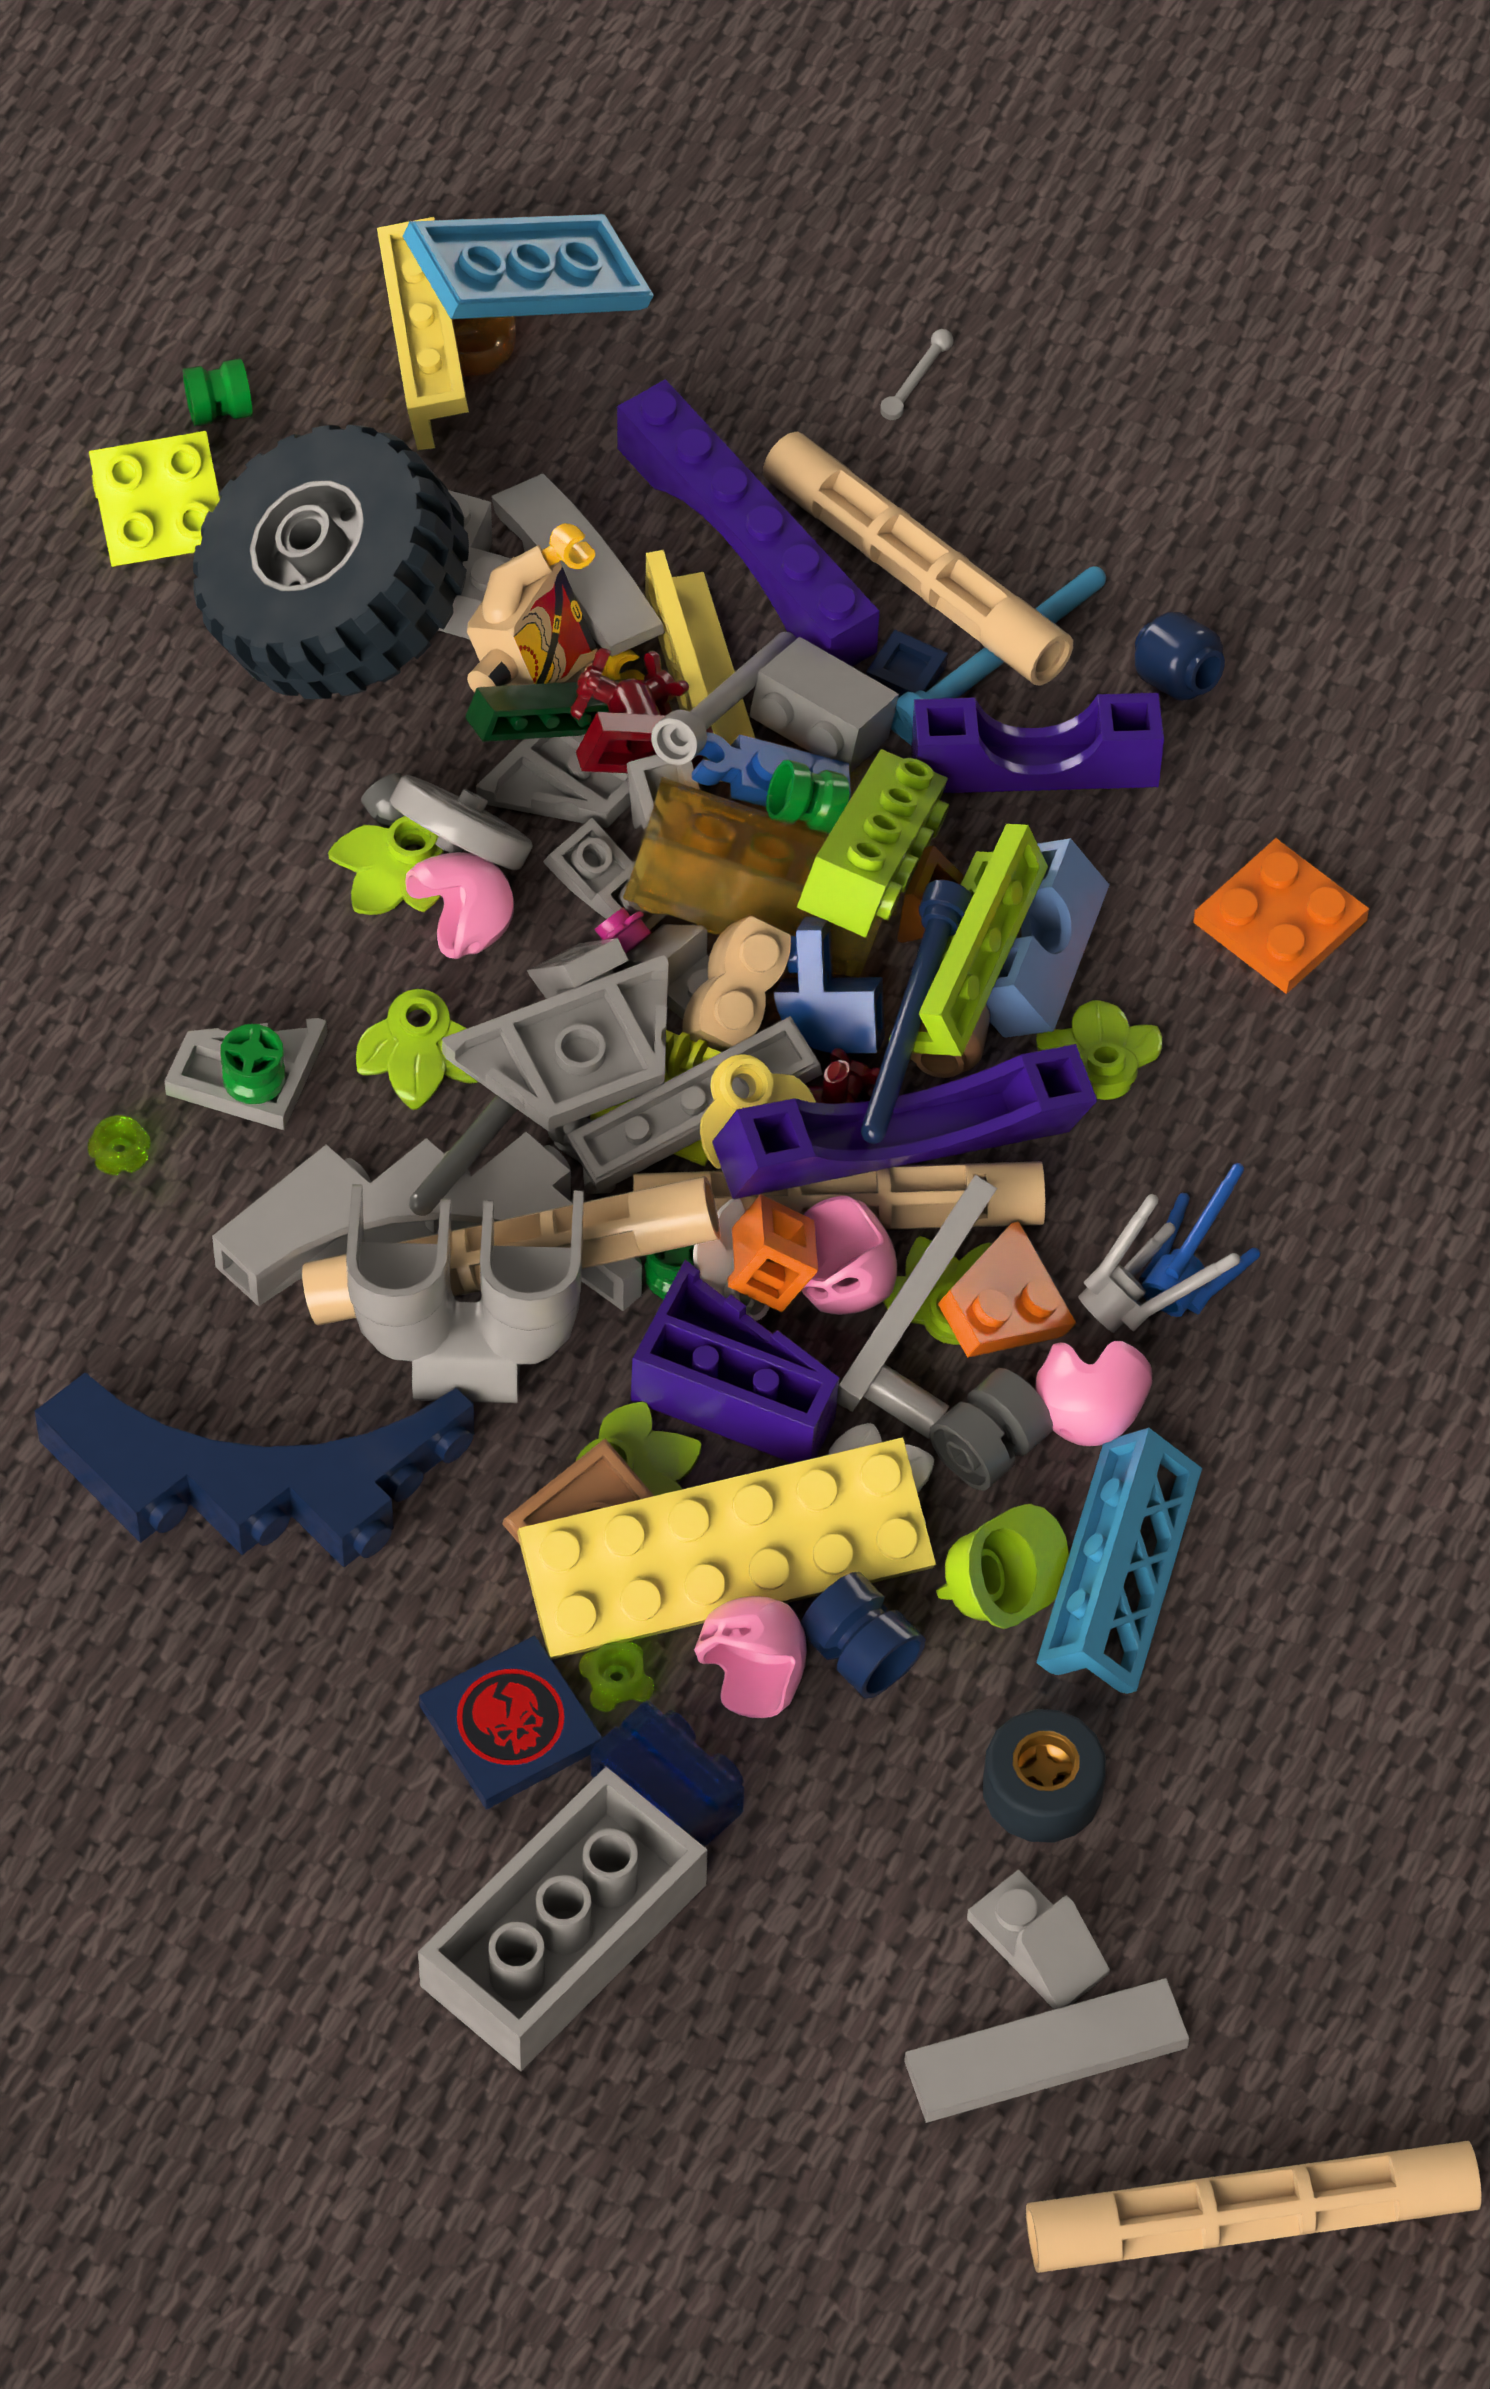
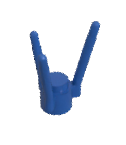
(1170, 1269)

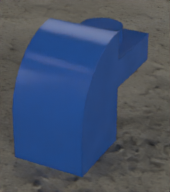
(825, 1008)

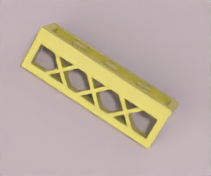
(423, 338)
(693, 641)

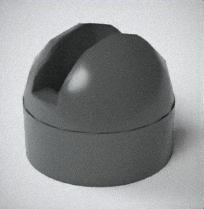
(377, 800)

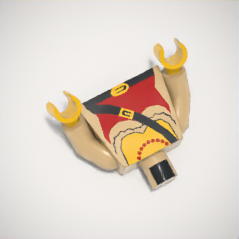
(532, 622)

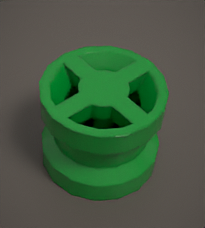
(241, 1052)

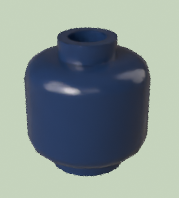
(1179, 656)

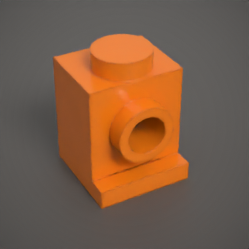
(773, 1253)

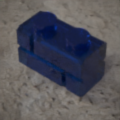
(667, 1767)

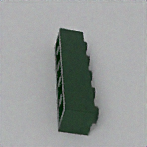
(529, 711)

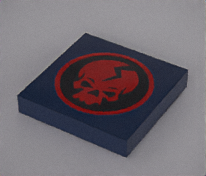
(511, 1725)

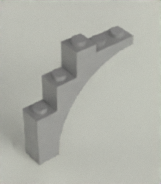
(310, 1211)

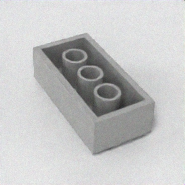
(562, 1918)

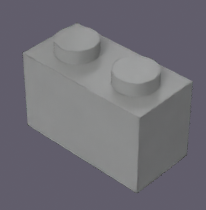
(823, 704)

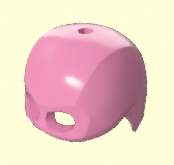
(474, 898)
(853, 1257)
(1094, 1400)
(760, 1652)

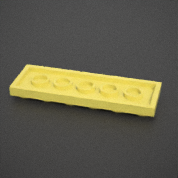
(756, 1534)

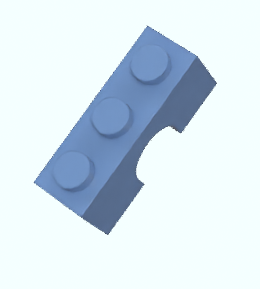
(1052, 942)

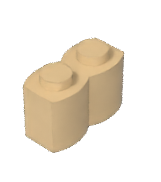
(740, 969)

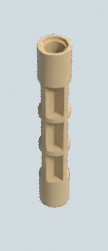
(918, 558)
(903, 1194)
(612, 1232)
(1253, 2206)

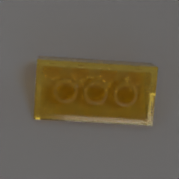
(730, 862)

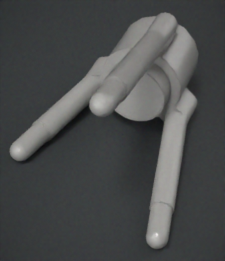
(1114, 1292)

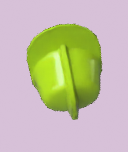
(1007, 1567)

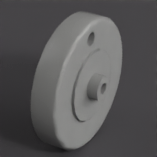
(461, 822)

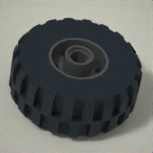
(330, 562)

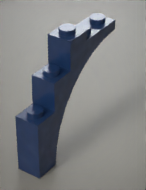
(249, 1492)

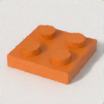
(1281, 915)

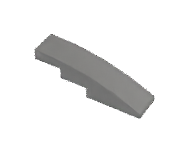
(604, 589)

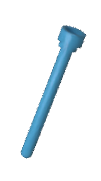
(985, 661)

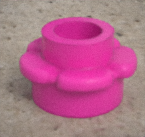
(627, 928)

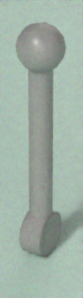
(893, 407)

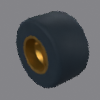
(1045, 1749)

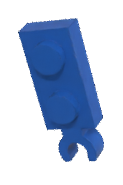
(751, 763)

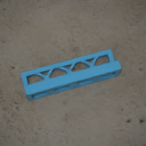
(1110, 1546)

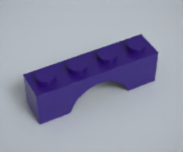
(1104, 747)

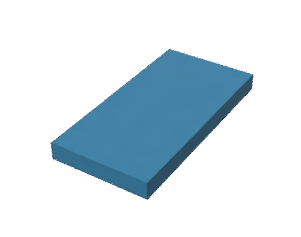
(527, 266)

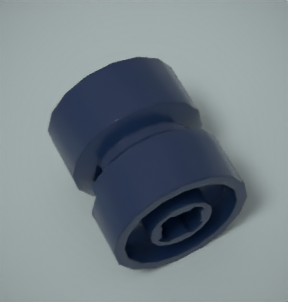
(854, 1626)

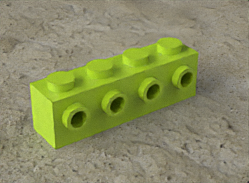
(876, 844)

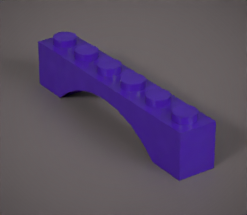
(690, 462)
(812, 1143)

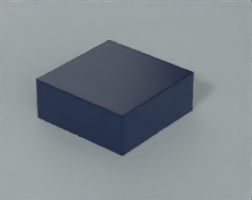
(907, 664)

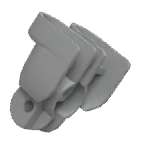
(411, 1314)

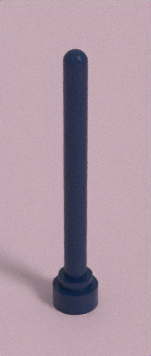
(941, 913)

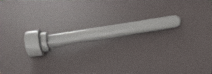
(683, 733)

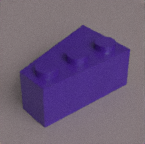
(731, 1374)

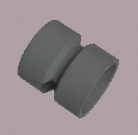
(975, 1434)

